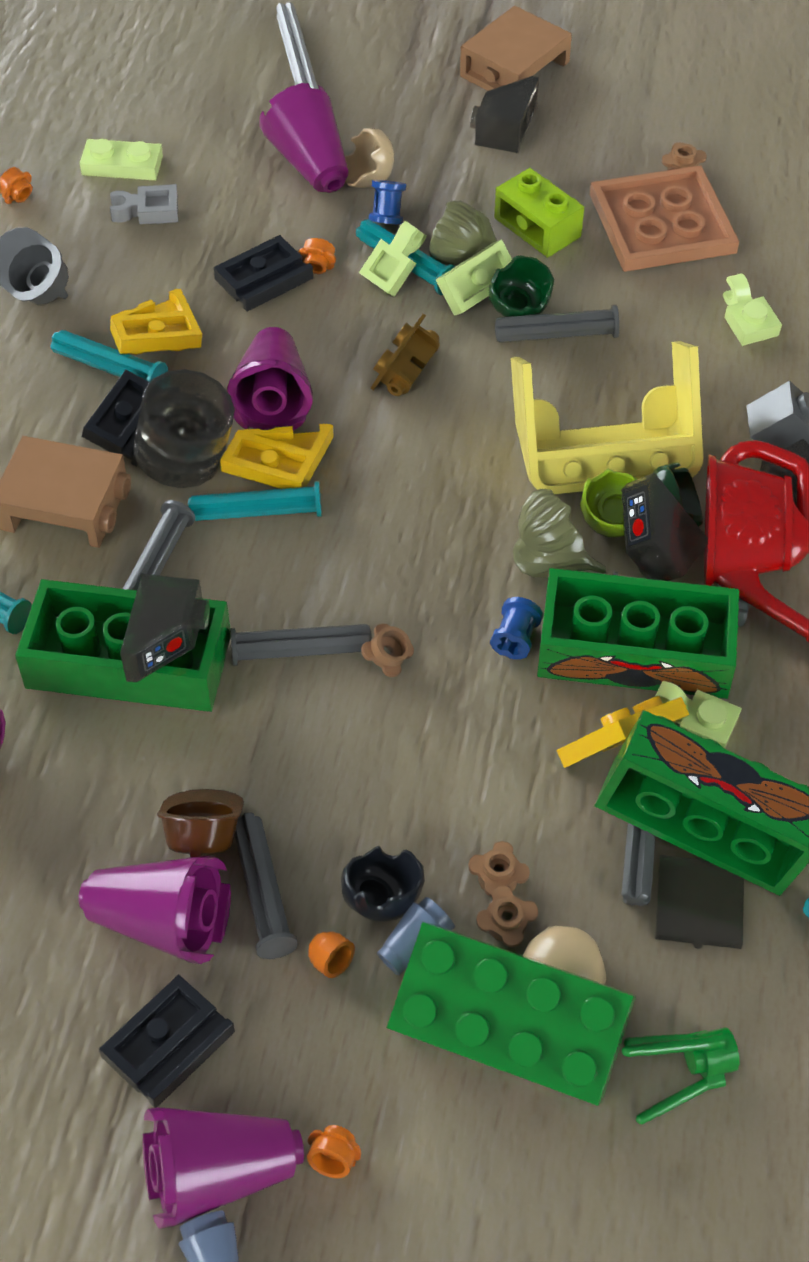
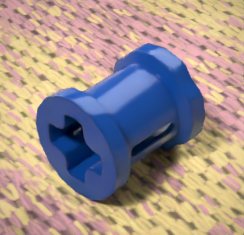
(387, 201)
(516, 628)

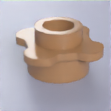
(683, 156)
(395, 641)
(503, 856)
(511, 930)

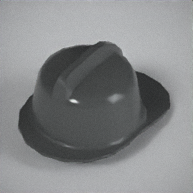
(31, 267)

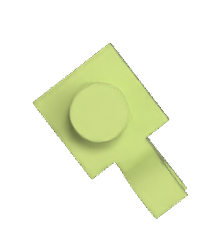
(389, 263)
(748, 317)
(708, 715)

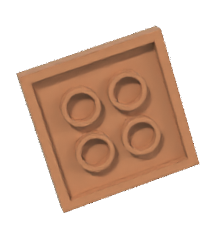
(663, 218)

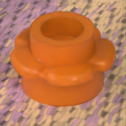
(15, 185)
(319, 254)
(333, 1151)

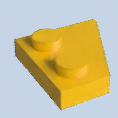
(156, 327)
(276, 455)
(617, 728)

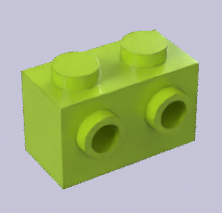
(538, 212)

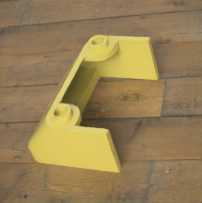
(569, 457)

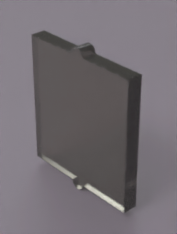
(699, 903)

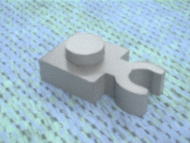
(151, 205)

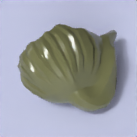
(460, 234)
(549, 538)

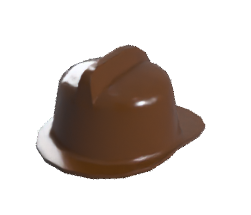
(200, 821)

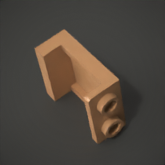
(513, 49)
(63, 487)

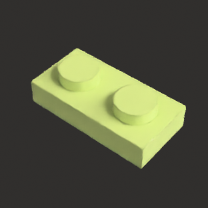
(121, 159)
(471, 279)

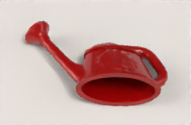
(756, 525)

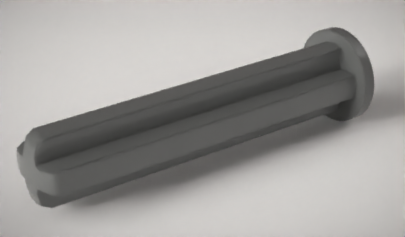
(558, 325)
(162, 542)
(298, 642)
(638, 866)
(263, 889)

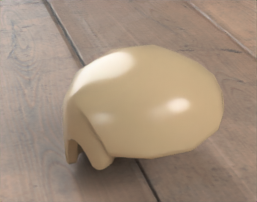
(371, 158)
(568, 950)

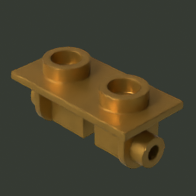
(396, 368)

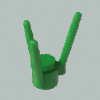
(705, 1052)

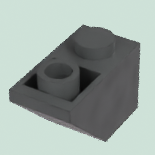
(780, 416)

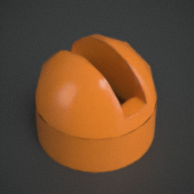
(331, 953)

